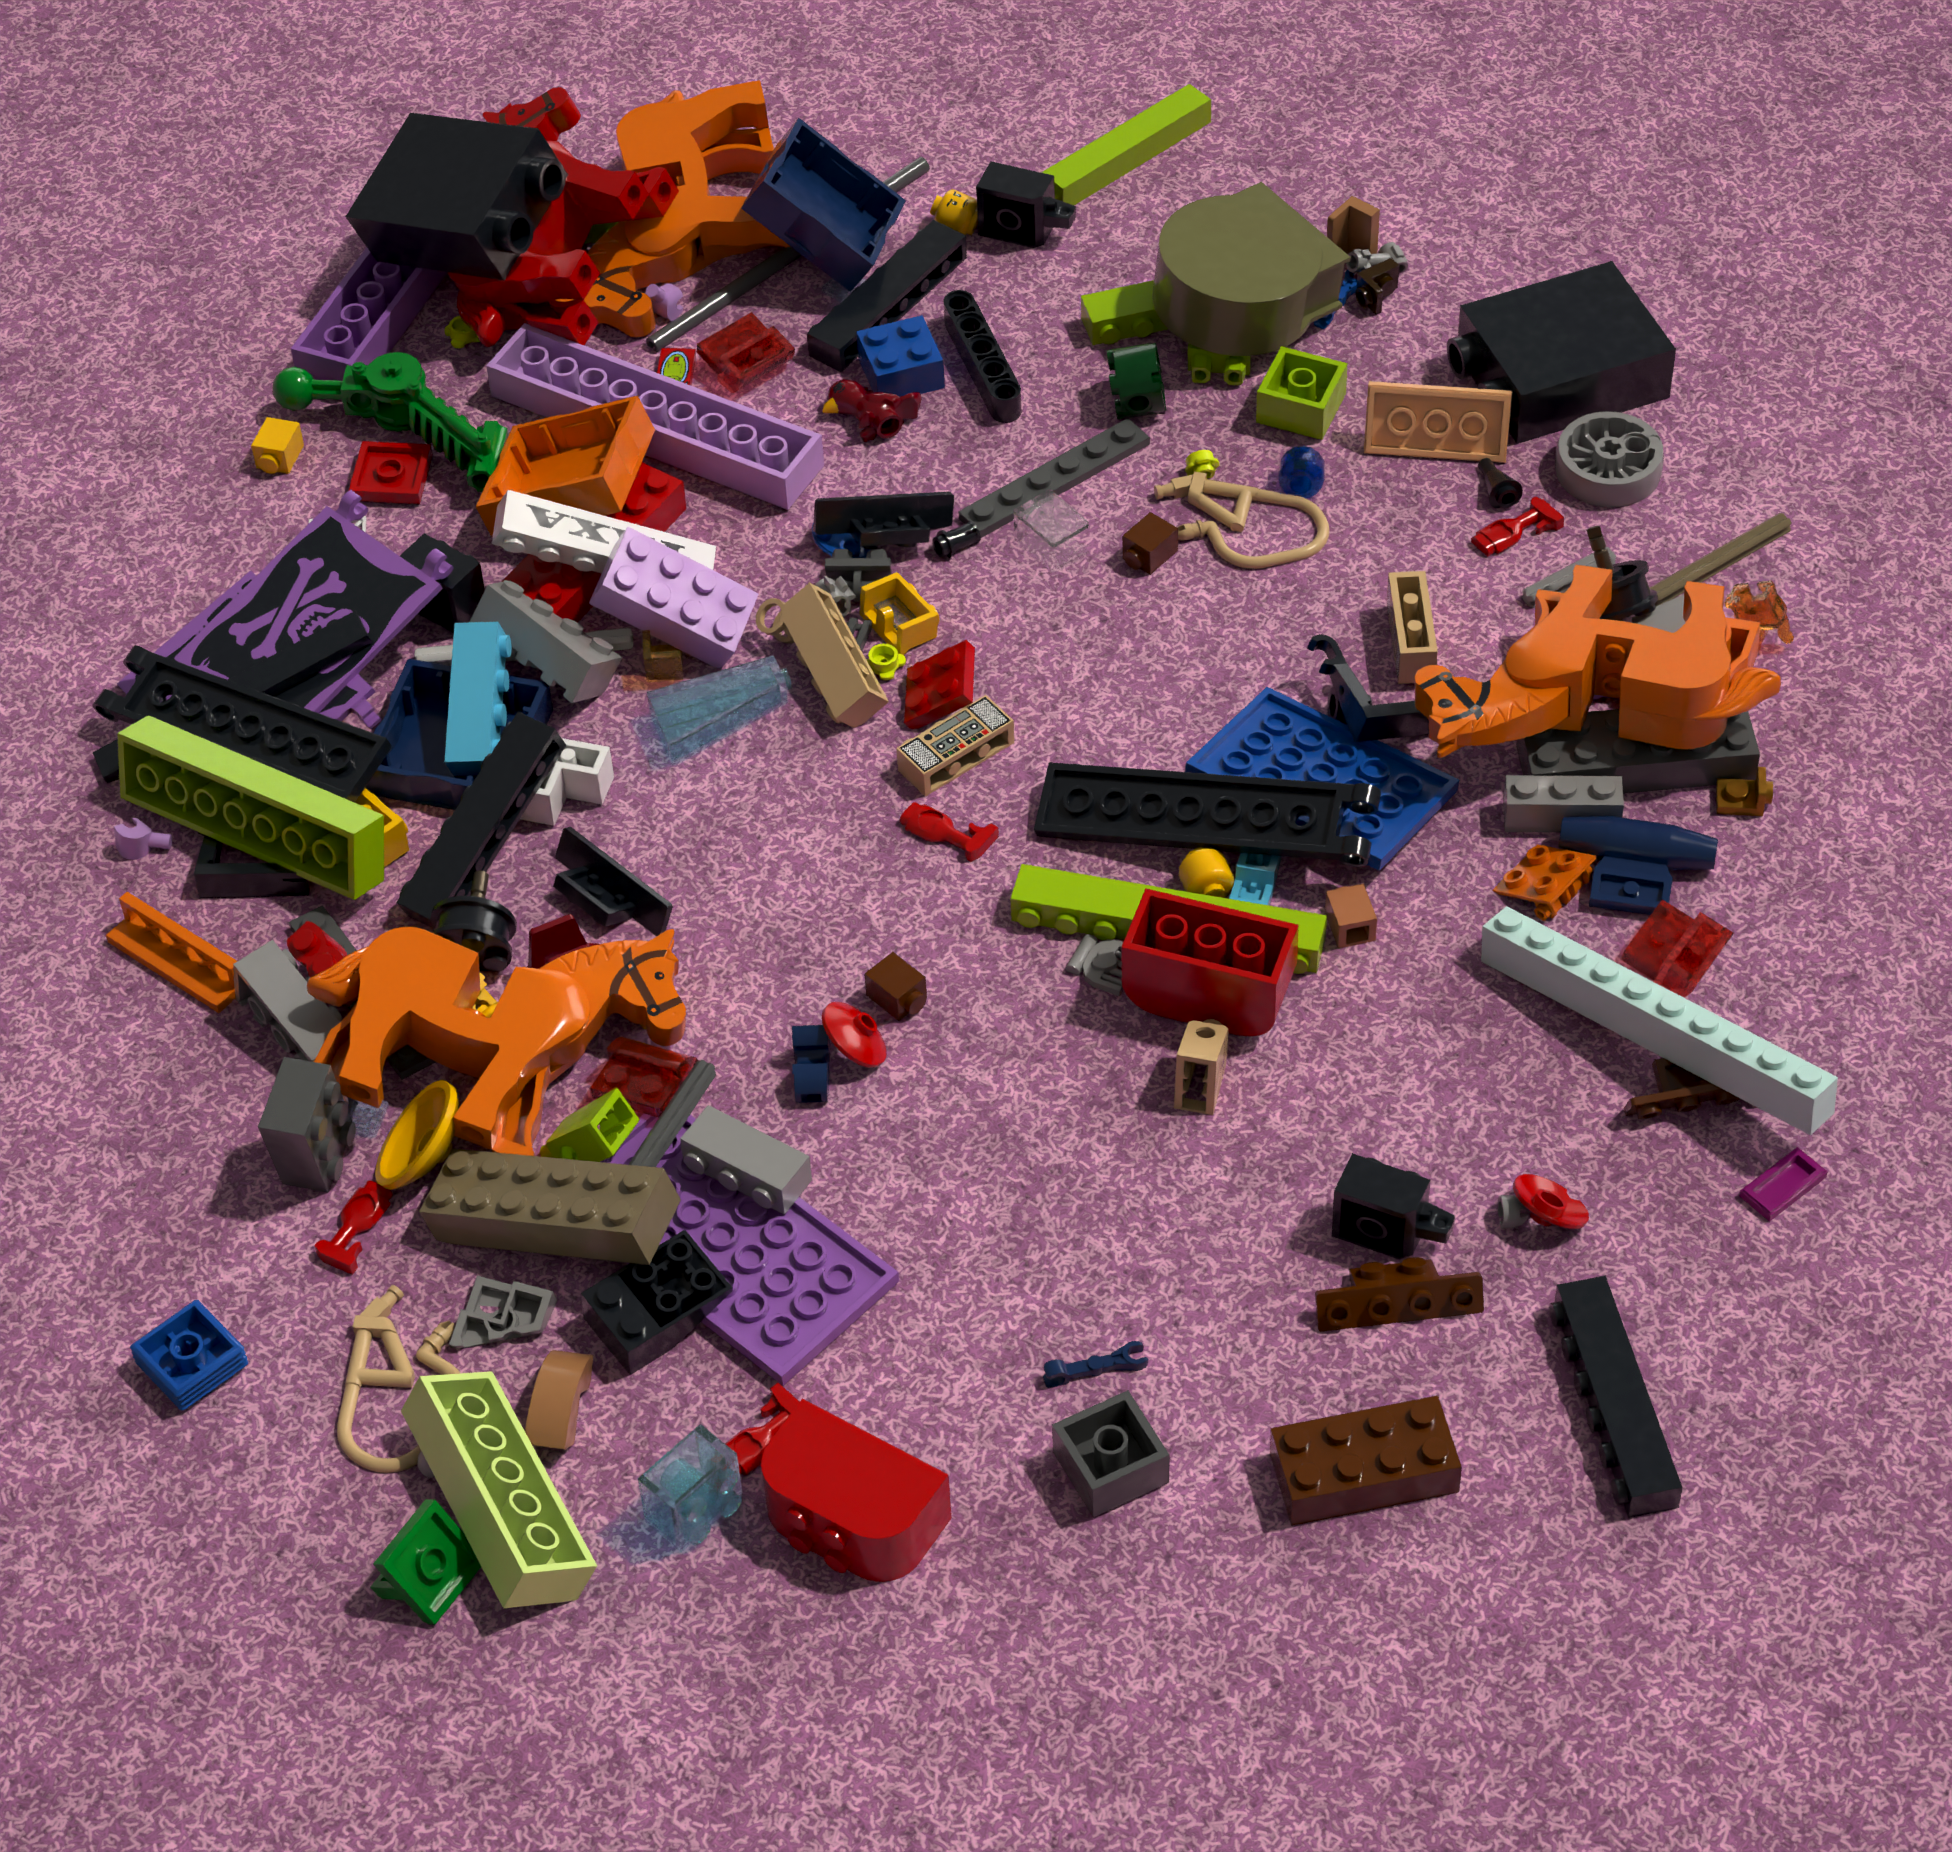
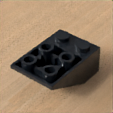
(654, 1306)

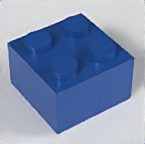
(901, 357)

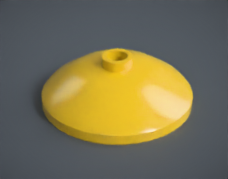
(418, 1137)

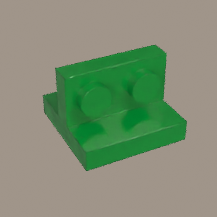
(426, 1563)

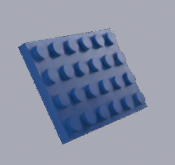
(1295, 742)

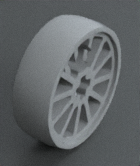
(1615, 469)

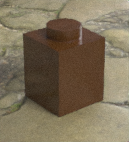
(1149, 543)
(896, 986)

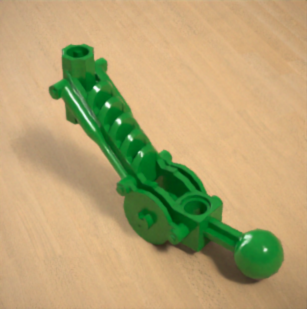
(399, 400)

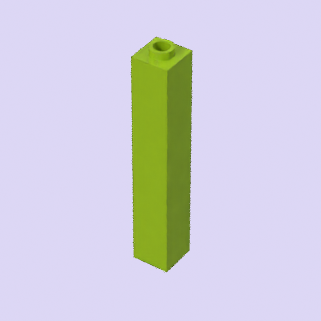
(1130, 145)

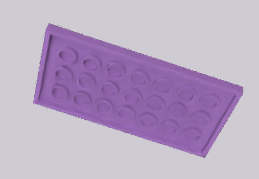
(790, 1274)

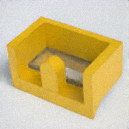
(898, 612)

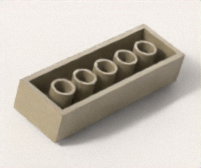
(550, 1206)

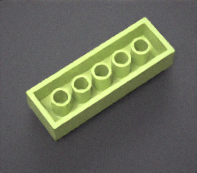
(498, 1489)

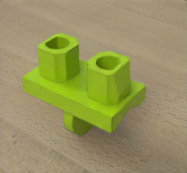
(1204, 362)

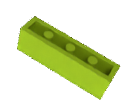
(1120, 313)

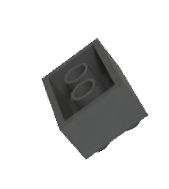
(306, 1125)

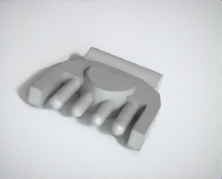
(1098, 962)

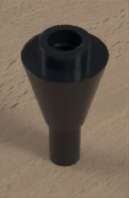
(1501, 488)

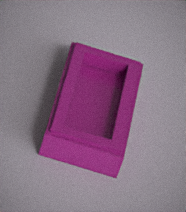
(1783, 1184)

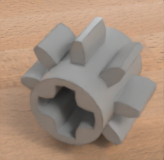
(839, 591)

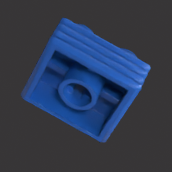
(210, 1349)

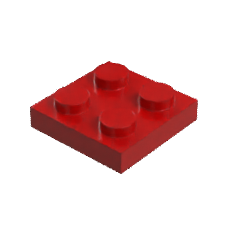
(391, 472)
(939, 685)

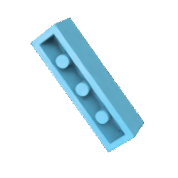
(476, 695)

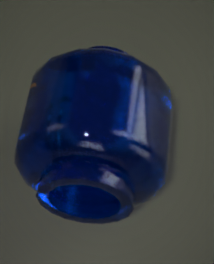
(1301, 472)

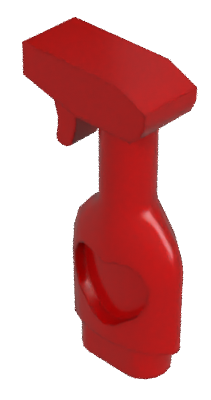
(1507, 532)
(938, 827)
(357, 1216)
(751, 1442)

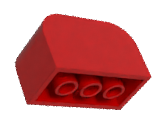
(1208, 962)
(852, 1496)

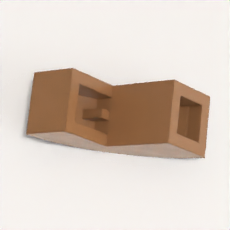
(556, 1399)

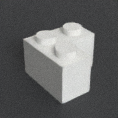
(579, 773)

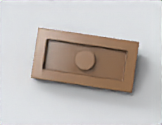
(1354, 226)

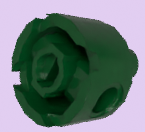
(1136, 380)

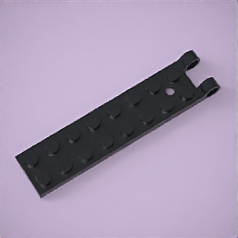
(249, 723)
(1204, 811)

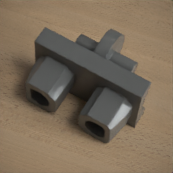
(858, 571)

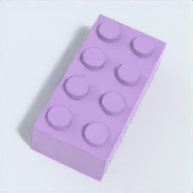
(674, 598)

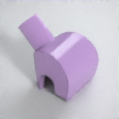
(665, 300)
(138, 841)

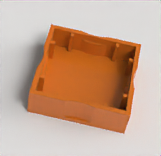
(573, 459)

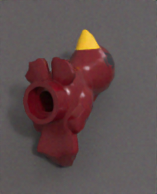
(875, 411)

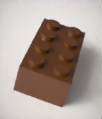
(1365, 1460)

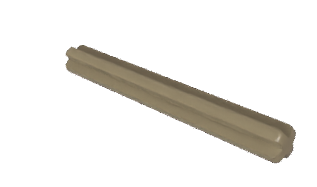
(1722, 557)

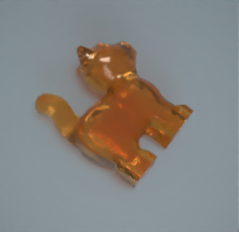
(1763, 608)

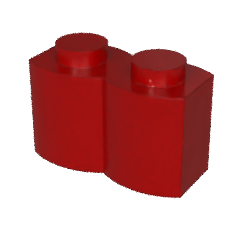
(315, 949)

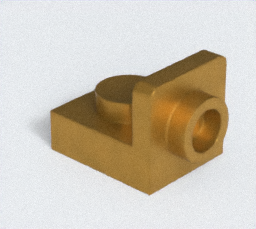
(1743, 795)

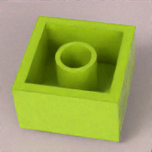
(1301, 392)

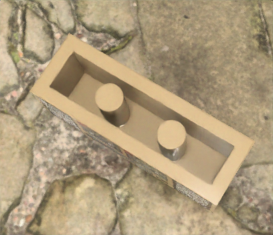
(1410, 624)
(955, 745)

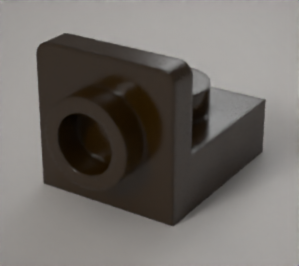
(1377, 283)

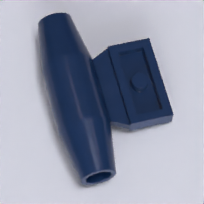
(1635, 858)

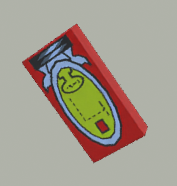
(677, 364)

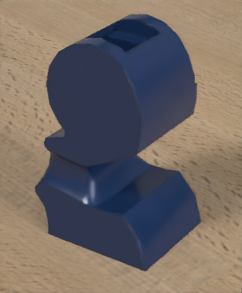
(811, 1064)

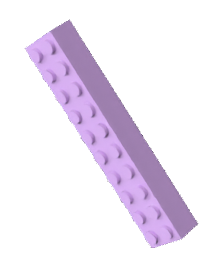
(691, 425)

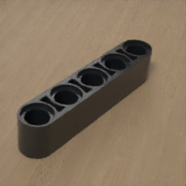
(982, 356)

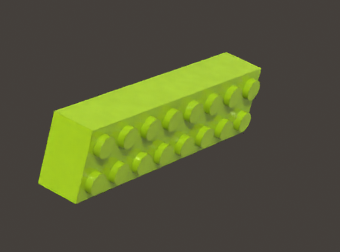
(251, 807)

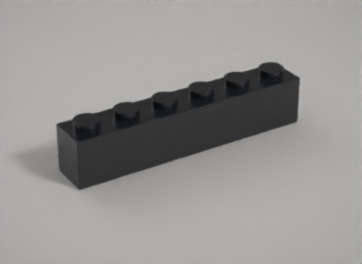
(887, 293)
(484, 816)
(1616, 1397)

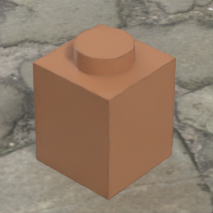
(1350, 915)

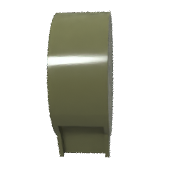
(1244, 273)

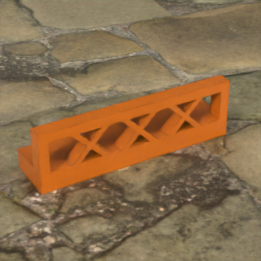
(174, 953)

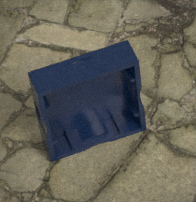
(824, 205)
(418, 729)

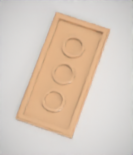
(1437, 421)

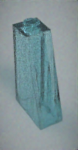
(716, 705)

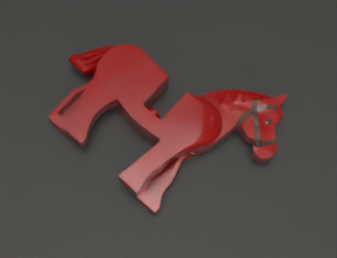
(554, 263)

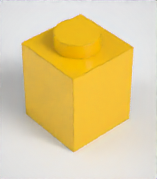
(277, 445)

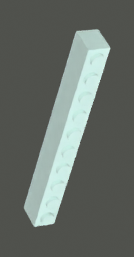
(1660, 1020)

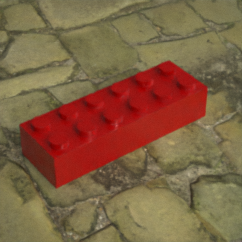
(652, 502)

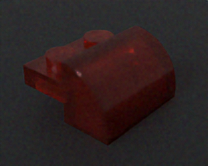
(745, 352)
(1676, 948)
(643, 1074)

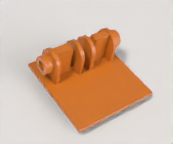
(1547, 878)

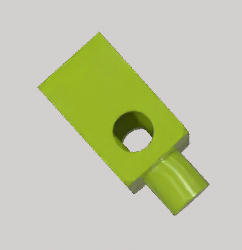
(581, 1139)

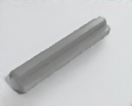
(1560, 580)

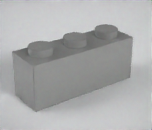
(1542, 801)
(746, 1160)

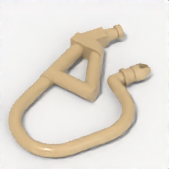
(1197, 484)
(374, 1323)

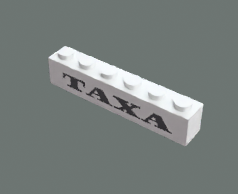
(575, 535)

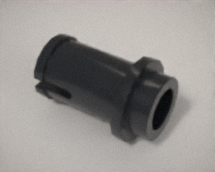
(949, 542)

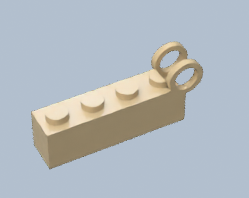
(828, 652)

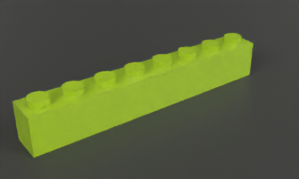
(1107, 908)

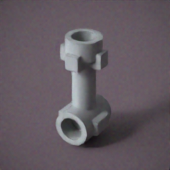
(1364, 259)

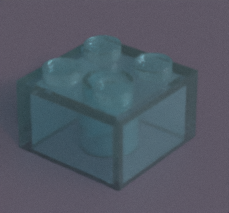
(691, 1488)

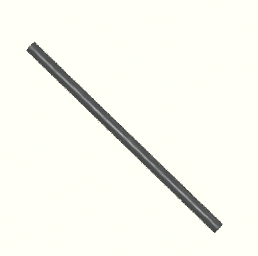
(759, 273)

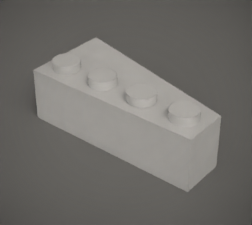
(549, 642)
(280, 997)

